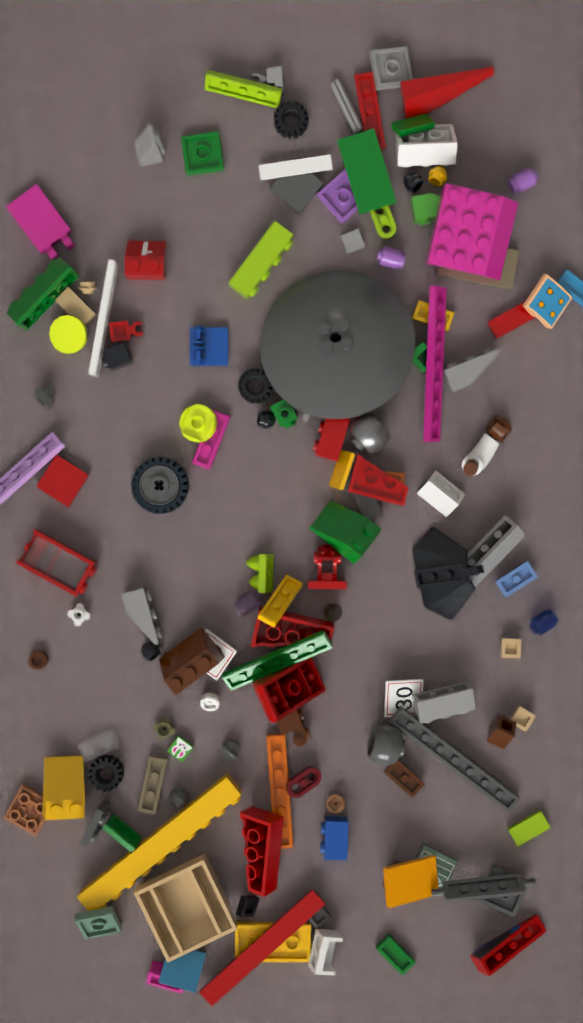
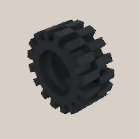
(288, 108)
(254, 397)
(103, 784)

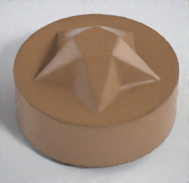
(336, 803)

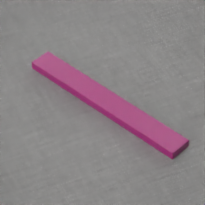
(434, 364)

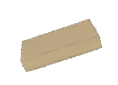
(75, 306)

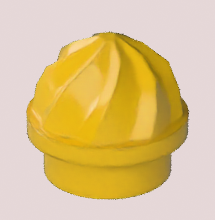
(437, 176)

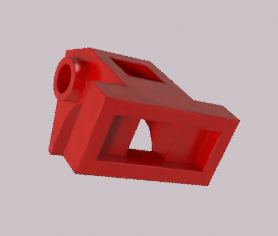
(327, 580)

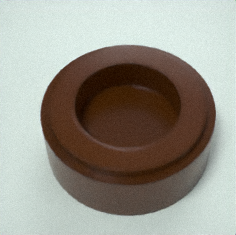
(38, 660)

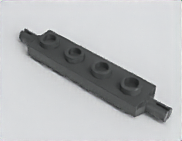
(483, 887)

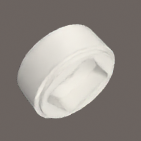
(210, 701)

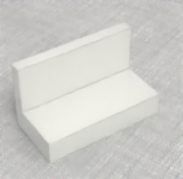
(441, 494)

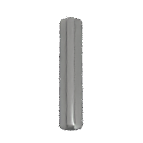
(346, 106)

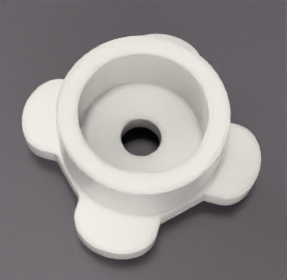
(79, 609)

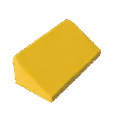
(341, 470)

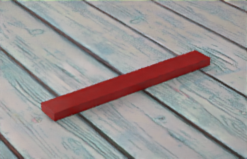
(262, 947)

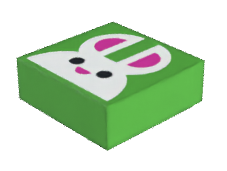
(180, 748)

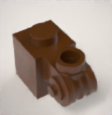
(294, 723)

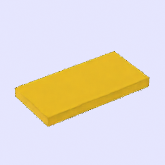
(294, 949)

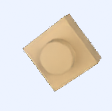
(510, 648)
(522, 718)

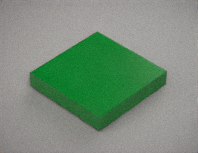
(202, 153)

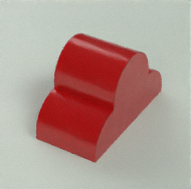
(288, 689)

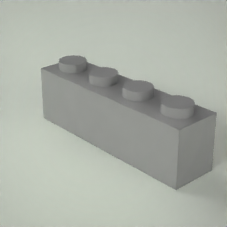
(494, 547)

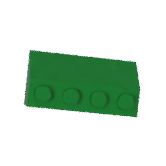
(42, 294)

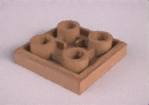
(26, 810)

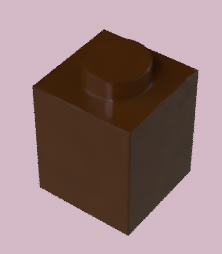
(501, 732)

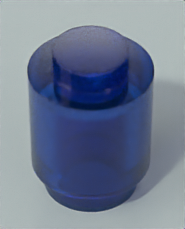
(543, 622)

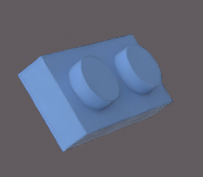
(516, 579)

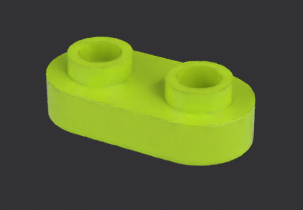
(384, 220)

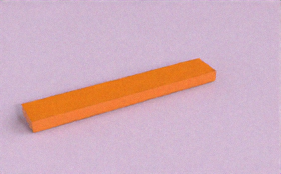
(278, 778)

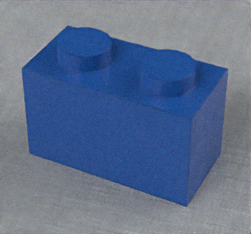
(335, 838)

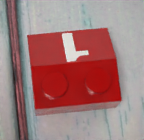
(145, 260)

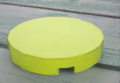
(68, 334)
(198, 423)

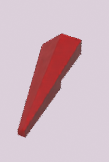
(428, 93)

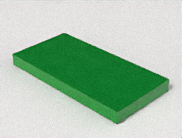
(366, 171)

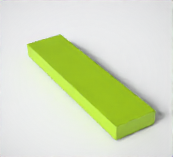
(243, 88)

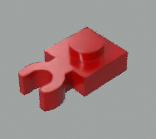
(121, 331)

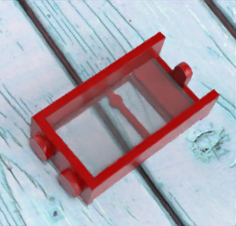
(58, 563)

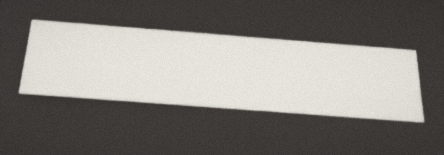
(295, 167)

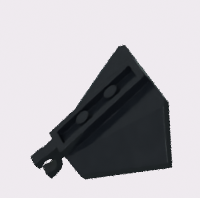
(443, 573)

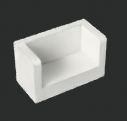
(323, 950)

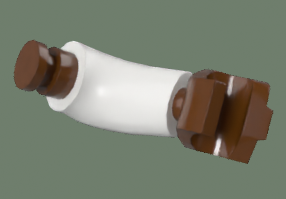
(487, 446)

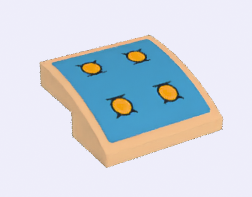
(547, 301)

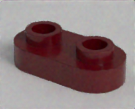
(303, 782)

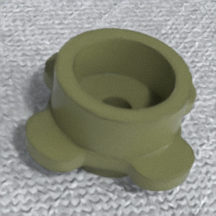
(162, 734)

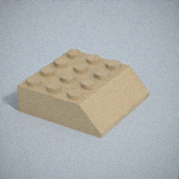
(186, 907)

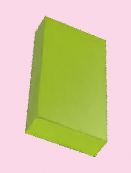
(529, 828)

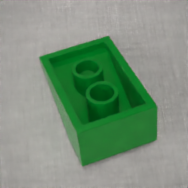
(345, 530)

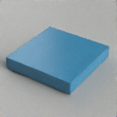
(183, 971)

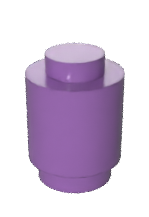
(522, 180)
(391, 257)

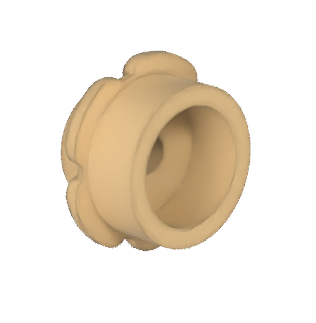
(87, 287)

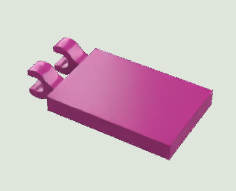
(40, 221)

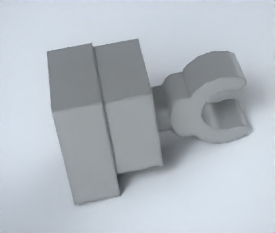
(273, 78)

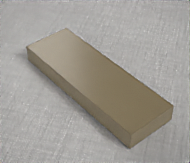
(152, 784)

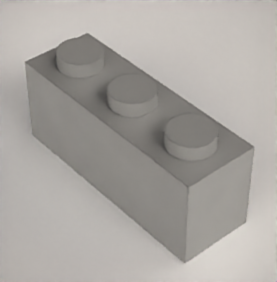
(443, 702)

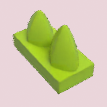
(265, 565)

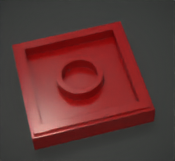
(62, 480)

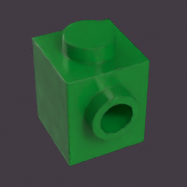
(284, 414)

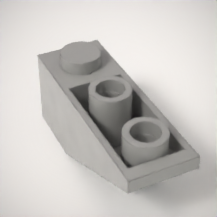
(149, 147)
(465, 374)
(139, 609)

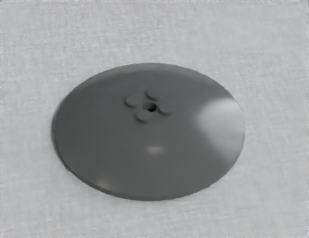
(345, 375)

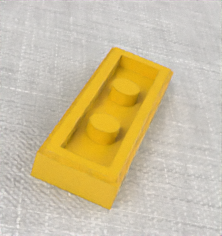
(280, 600)

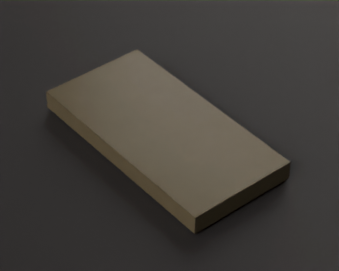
(507, 276)

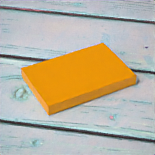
(410, 881)

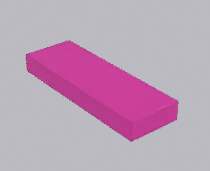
(208, 449)

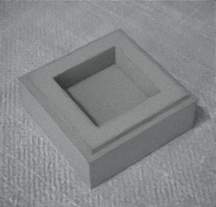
(352, 241)

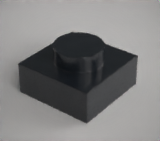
(247, 906)

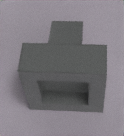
(45, 397)

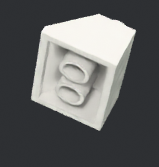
(427, 147)

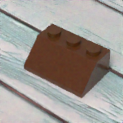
(189, 661)

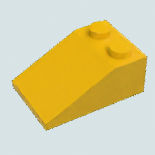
(63, 788)

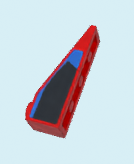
(506, 946)

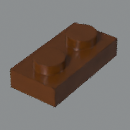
(404, 778)

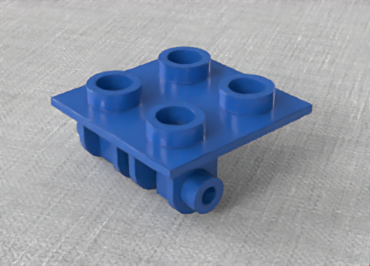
(208, 346)

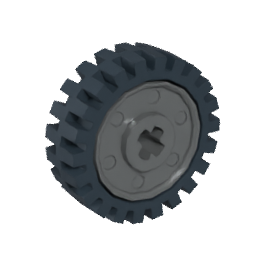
(175, 485)

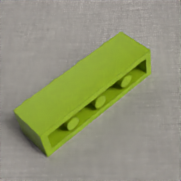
(261, 260)

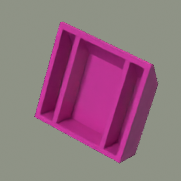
(471, 231)

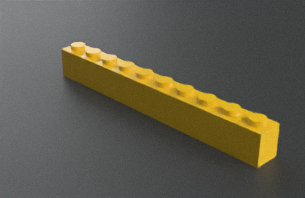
(160, 843)

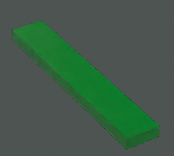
(277, 660)

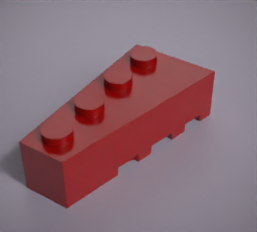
(289, 629)
(263, 849)

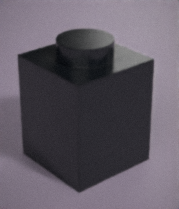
(117, 357)

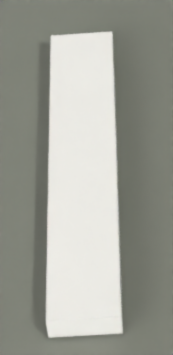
(103, 318)

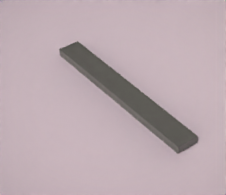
(454, 759)

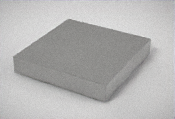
(390, 67)

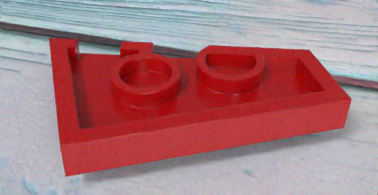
(376, 484)

